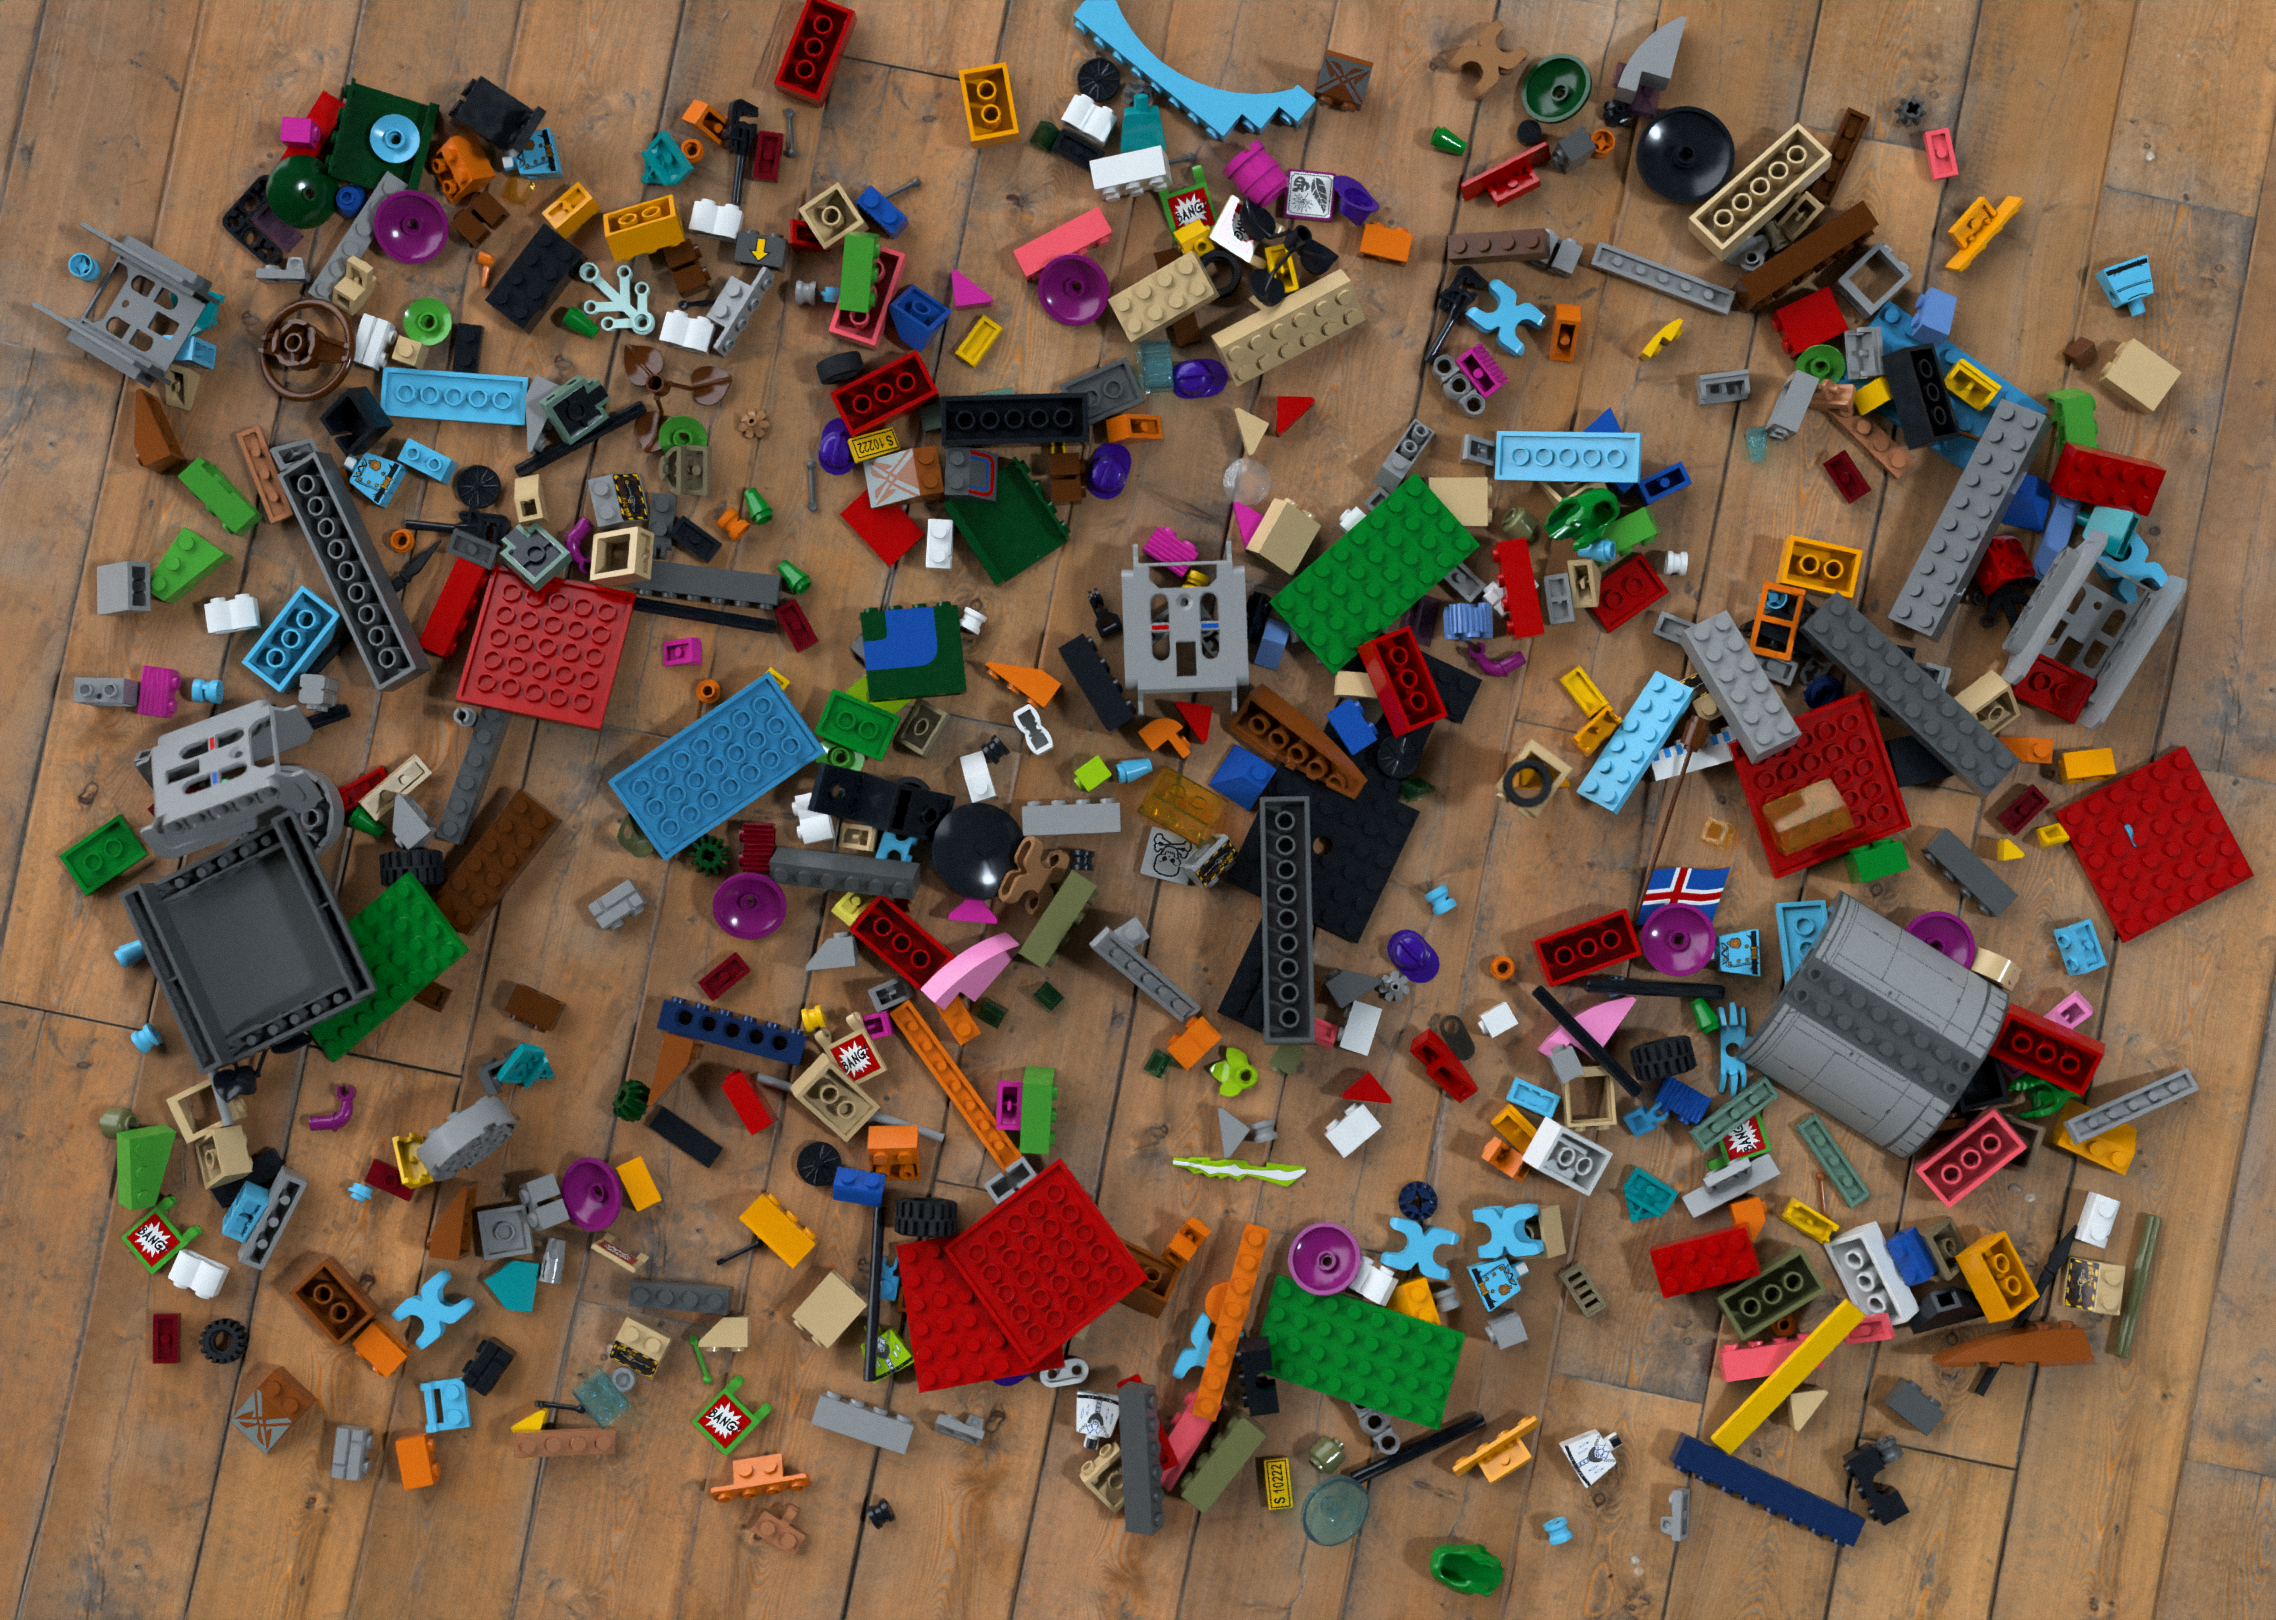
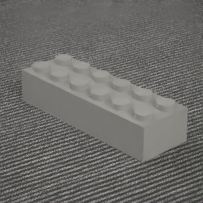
(1739, 687)

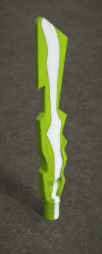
(1273, 1172)

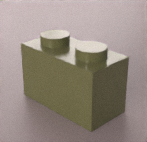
(1285, 1059)

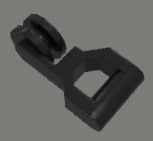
(1094, 599)

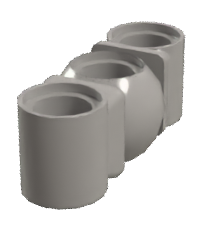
(1461, 398)
(1377, 1432)

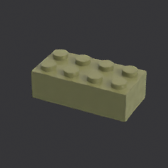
(1058, 919)
(1761, 1300)
(1222, 1461)

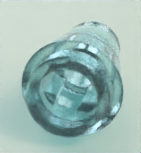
(1756, 443)

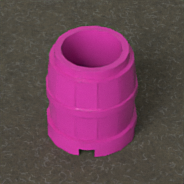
(1257, 175)

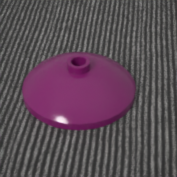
(409, 243)
(1063, 299)
(749, 917)
(1675, 921)
(1949, 934)
(591, 1194)
(1311, 1250)

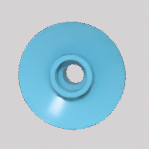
(392, 126)

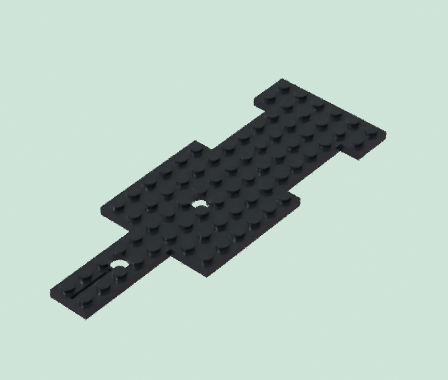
(1363, 834)

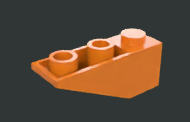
(1030, 681)

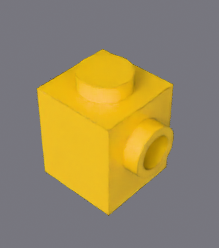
(1194, 238)

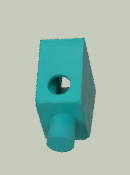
(1141, 126)
(2115, 522)

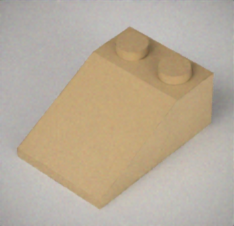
(834, 1097)

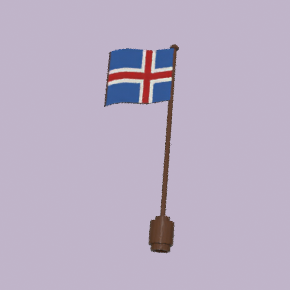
(1682, 884)

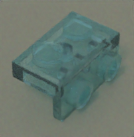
(601, 1398)

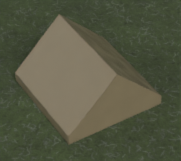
(924, 728)
(2033, 1137)
(1943, 1245)

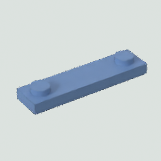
(2055, 534)

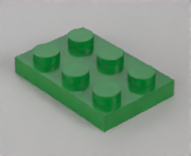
(857, 725)
(104, 855)

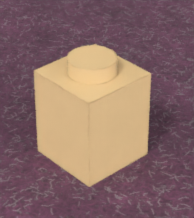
(410, 353)

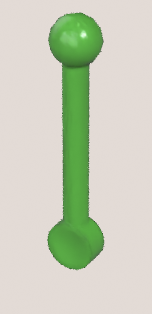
(693, 1340)

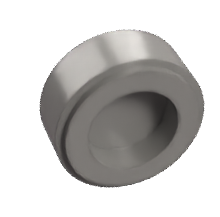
(624, 1379)

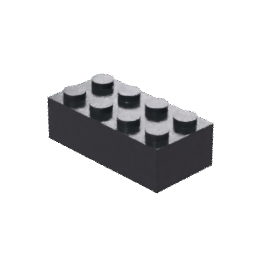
(536, 279)
(1920, 396)
(1096, 683)

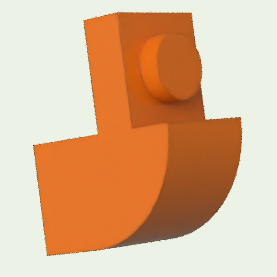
(1164, 730)
(1506, 1159)
(1185, 1242)

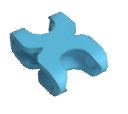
(1506, 318)
(2134, 566)
(1508, 1231)
(1419, 1248)
(433, 1309)
(1197, 1355)

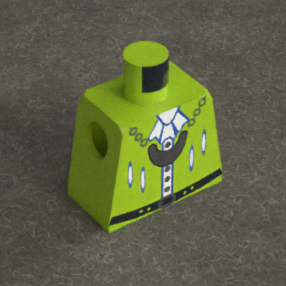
(892, 1353)

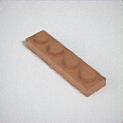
(1873, 440)
(265, 474)
(564, 1442)

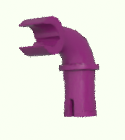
(573, 541)
(1497, 668)
(336, 1120)

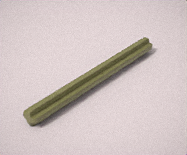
(2137, 1286)

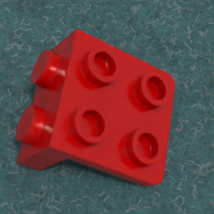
(2003, 562)

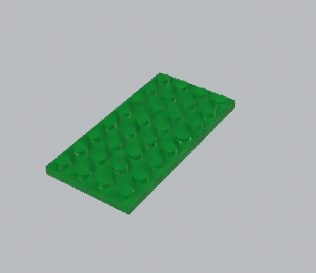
(1374, 573)
(405, 949)
(1362, 1352)

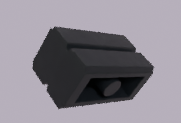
(488, 1366)

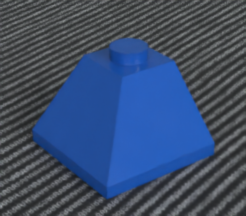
(918, 317)
(2029, 505)
(1242, 777)

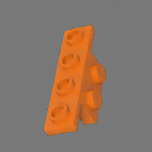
(758, 1477)

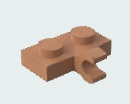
(780, 1530)

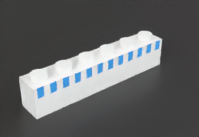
(1670, 760)

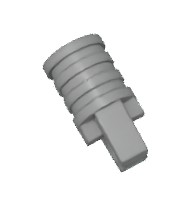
(553, 1261)

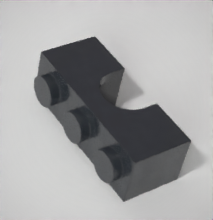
(1255, 1358)
(1863, 1465)

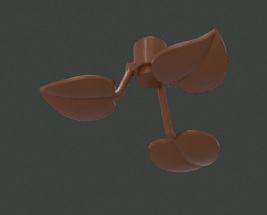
(643, 369)

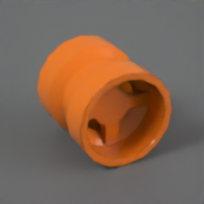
(1602, 139)
(731, 523)

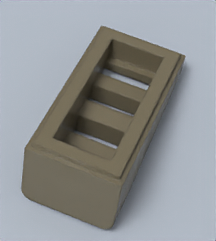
(1587, 1312)

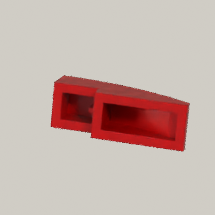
(1443, 1065)

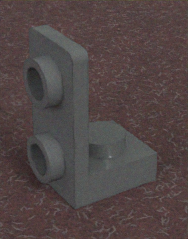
(487, 1076)

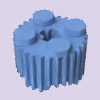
(1468, 621)

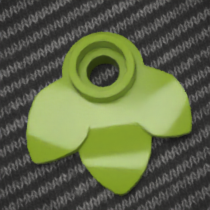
(1230, 1073)

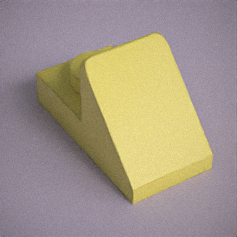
(852, 906)

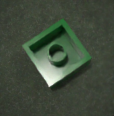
(1875, 862)

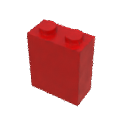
(1808, 322)
(748, 1101)

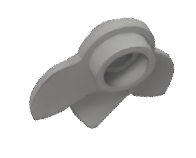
(1753, 247)

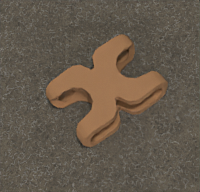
(1487, 60)
(1033, 876)

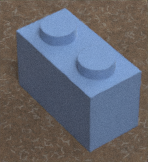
(1933, 317)

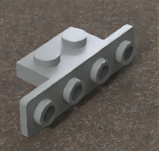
(736, 306)
(1730, 1183)

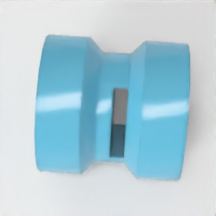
(79, 264)
(1777, 597)
(207, 691)
(1440, 900)

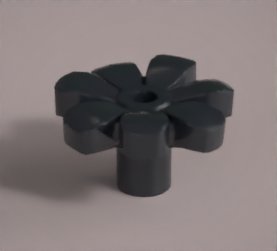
(1617, 112)

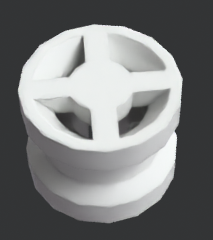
(1675, 563)
(972, 620)

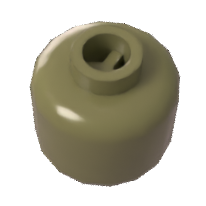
(1520, 524)
(117, 1120)
(1327, 1455)

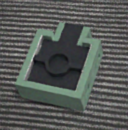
(576, 407)
(534, 555)

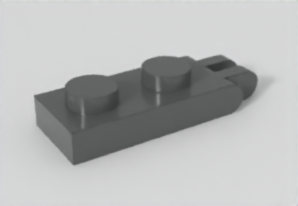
(662, 522)

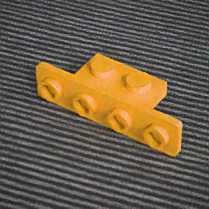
(1978, 227)
(1501, 1455)

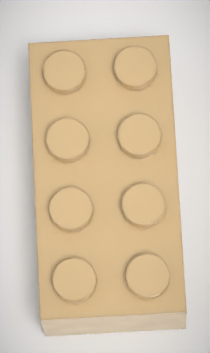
(1163, 297)

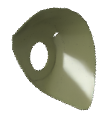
(643, 845)

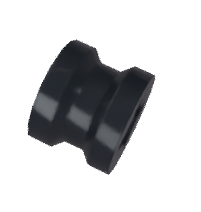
(995, 749)
(1082, 860)
(881, 1513)

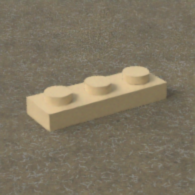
(400, 781)

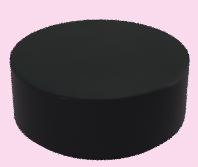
(1528, 132)

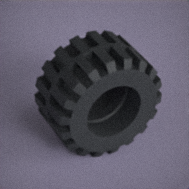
(424, 864)
(1663, 1058)
(926, 1217)

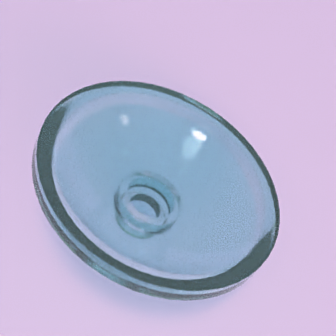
(1341, 1517)

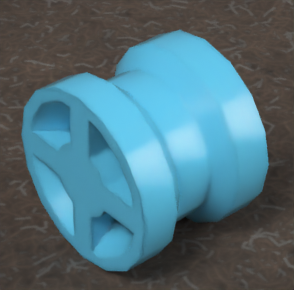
(146, 1038)
(1558, 1530)

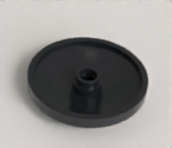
(1685, 155)
(975, 850)

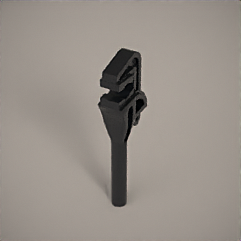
(739, 136)
(1455, 302)
(473, 522)

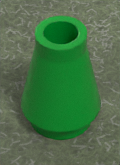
(1446, 141)
(579, 322)
(758, 508)
(795, 578)
(364, 822)
(1704, 1016)

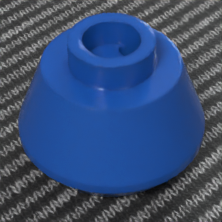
(350, 200)

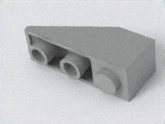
(536, 419)
(1403, 456)

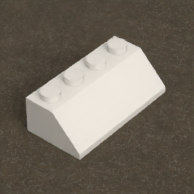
(1871, 1273)

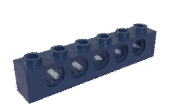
(671, 1021)

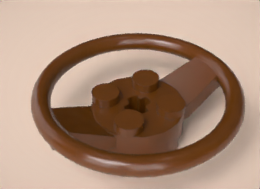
(312, 348)

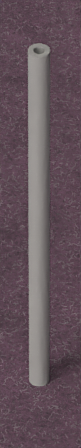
(877, 1116)

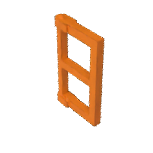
(1801, 594)

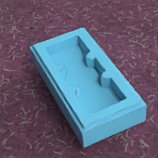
(1533, 1098)

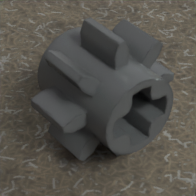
(1136, 88)
(1913, 105)

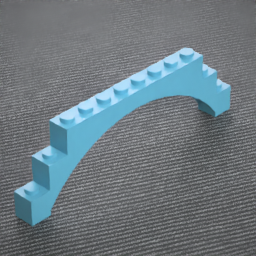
(1212, 108)

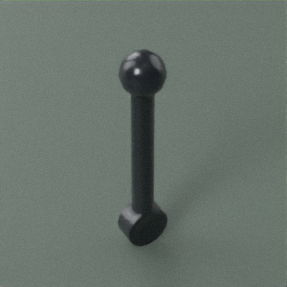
(683, 305)
(758, 1243)
(580, 1409)

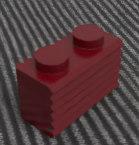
(758, 846)

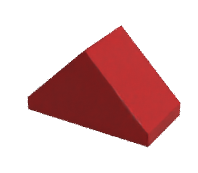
(803, 239)
(1289, 410)
(1197, 718)
(1366, 1089)

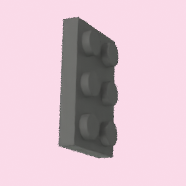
(1109, 389)

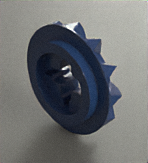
(1831, 694)
(1410, 1210)

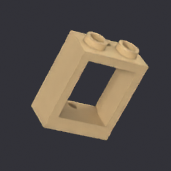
(638, 568)
(1550, 761)
(185, 1117)
(1599, 1123)

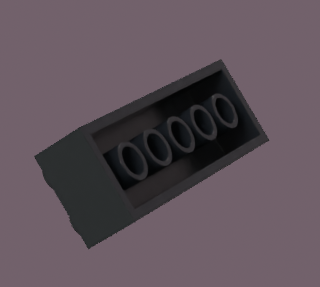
(1015, 420)

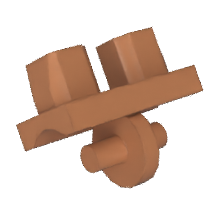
(1831, 395)

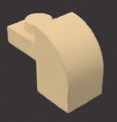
(355, 287)
(1995, 968)

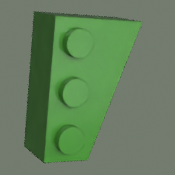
(859, 271)
(2074, 417)
(220, 496)
(1632, 530)
(185, 565)
(1038, 1110)
(142, 1164)

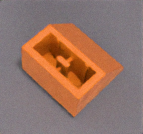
(462, 167)
(895, 1151)

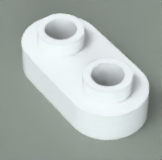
(1065, 1374)

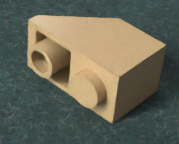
(530, 500)
(730, 1332)

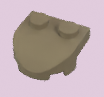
(687, 469)

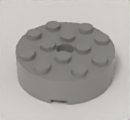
(324, 821)
(466, 1138)

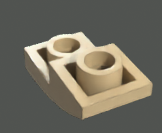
(1354, 686)

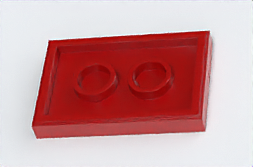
(883, 529)
(1627, 592)
(2055, 688)

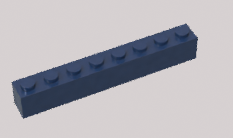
(1767, 1489)

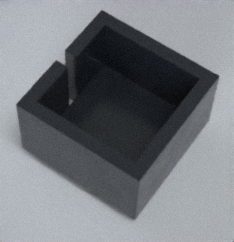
(361, 415)
(1984, 1088)

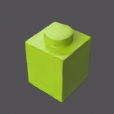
(1092, 774)

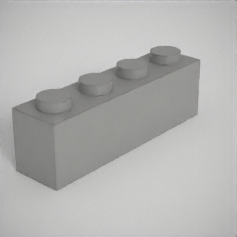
(1071, 819)
(282, 1201)
(863, 1422)

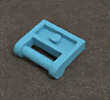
(454, 1404)

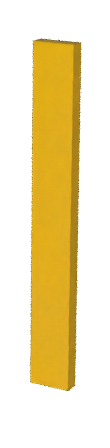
(1788, 1376)

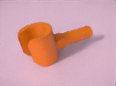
(488, 261)

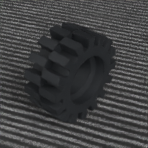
(209, 1341)

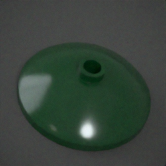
(1549, 81)
(287, 191)

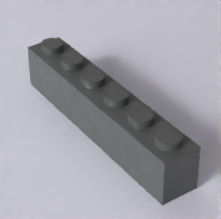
(712, 584)
(473, 776)
(845, 872)
(1141, 1458)

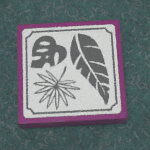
(1309, 196)

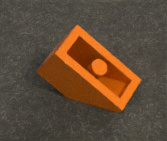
(706, 121)
(1564, 332)
(1134, 428)
(2030, 750)
(1749, 1210)

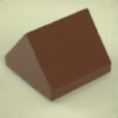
(2081, 352)

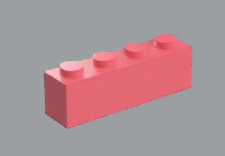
(1073, 237)
(1757, 1357)
(1184, 1438)

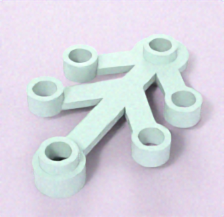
(620, 302)

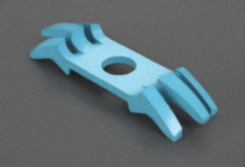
(1728, 1035)

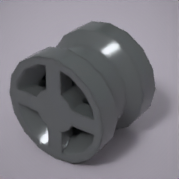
(1888, 1449)

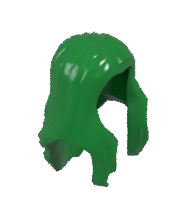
(1583, 517)
(2041, 1095)
(1466, 1568)

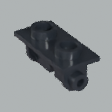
(1259, 609)

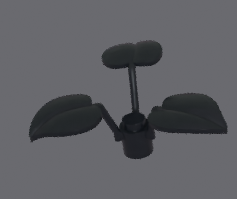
(1314, 256)
(242, 1080)

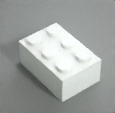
(1131, 173)
(1567, 1156)

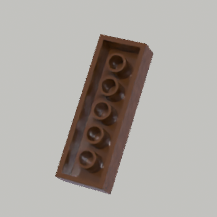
(1804, 256)
(496, 862)

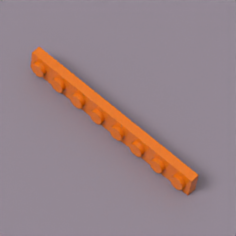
(955, 1084)
(1230, 1321)

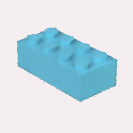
(294, 640)

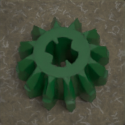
(707, 864)
(631, 1100)

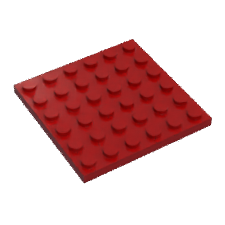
(546, 649)
(1838, 744)
(2180, 841)
(1045, 1263)
(949, 1326)

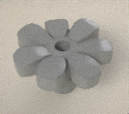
(1388, 985)

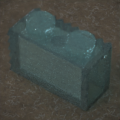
(1156, 366)

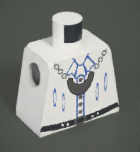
(1096, 1415)
(1591, 1454)

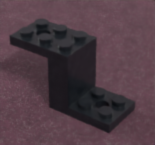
(496, 116)
(878, 801)

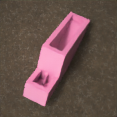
(972, 970)
(2068, 1013)
(1597, 1020)

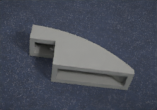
(1652, 61)

